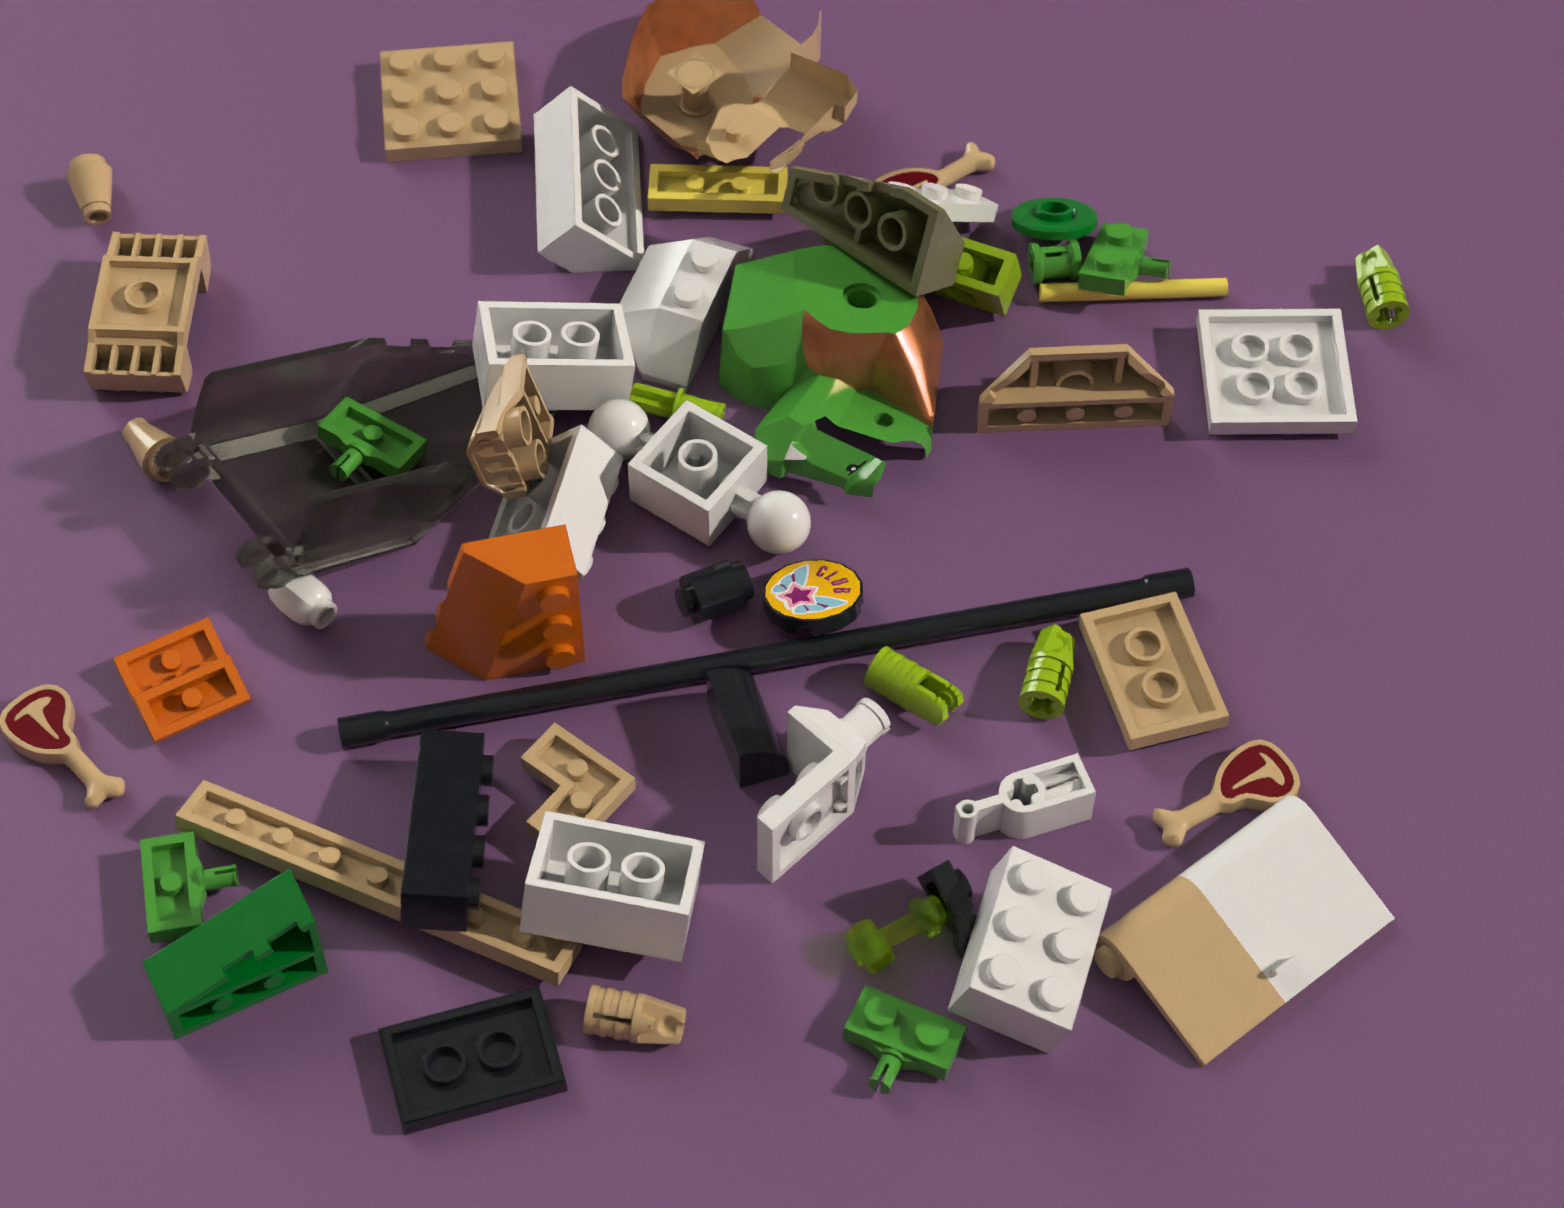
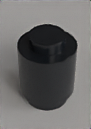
(714, 591)

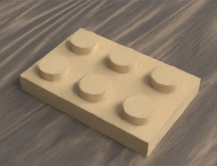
(1153, 670)

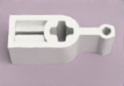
(1030, 802)

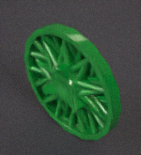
(1054, 218)

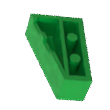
(238, 957)

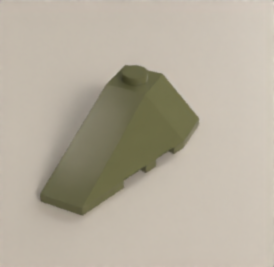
(879, 225)

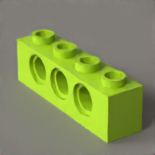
(984, 278)

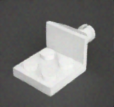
(830, 767)

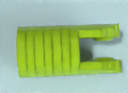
(912, 686)

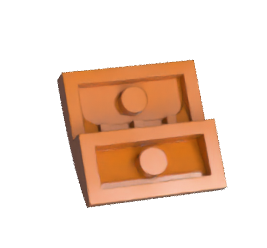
(181, 680)

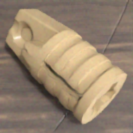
(633, 1017)

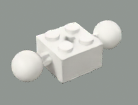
(701, 475)

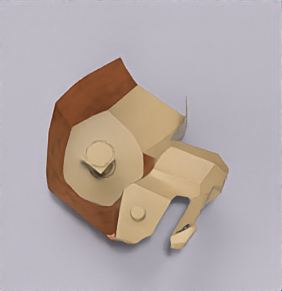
(727, 78)

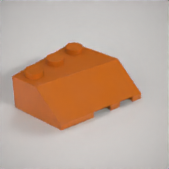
(511, 606)

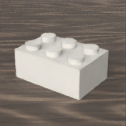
(572, 350)
(612, 886)
(1030, 950)

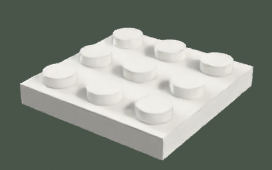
(1276, 371)

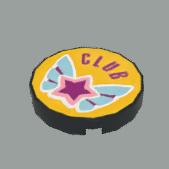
(813, 596)

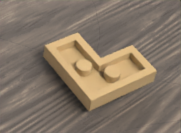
(582, 778)

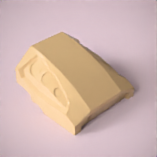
(512, 433)

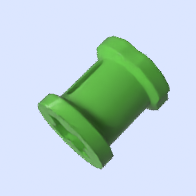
(1054, 261)

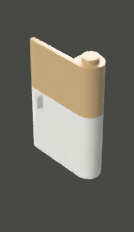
(1244, 928)

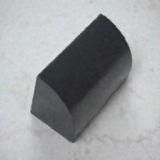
(744, 726)

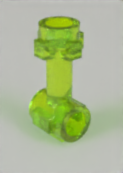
(873, 946)

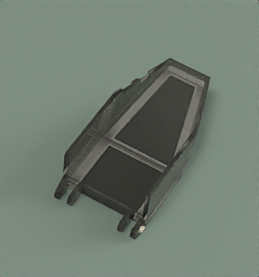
(264, 455)

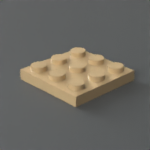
(450, 101)

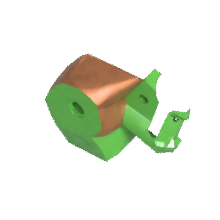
(835, 341)

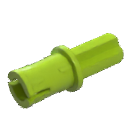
(666, 403)

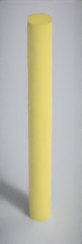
(1138, 290)

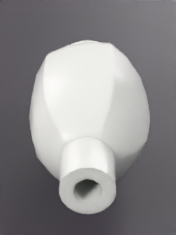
(305, 601)

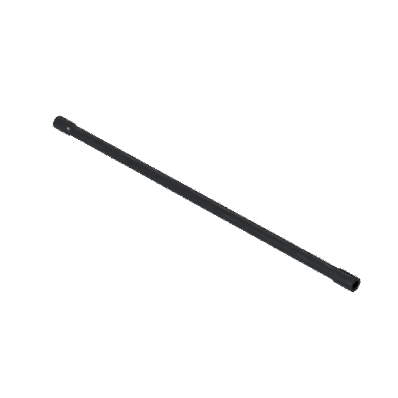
(383, 724)

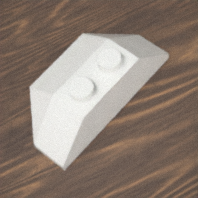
(678, 305)

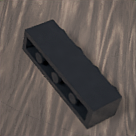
(443, 831)

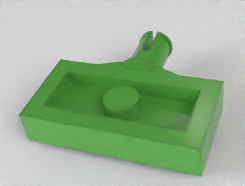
(1119, 259)
(369, 440)
(177, 884)
(902, 1037)

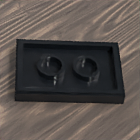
(472, 1060)

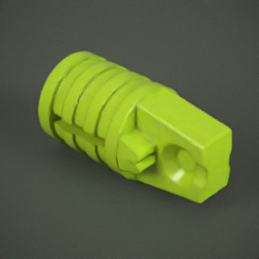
(1381, 289)
(1048, 674)

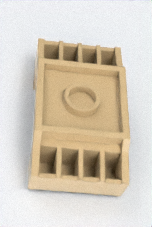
(145, 312)

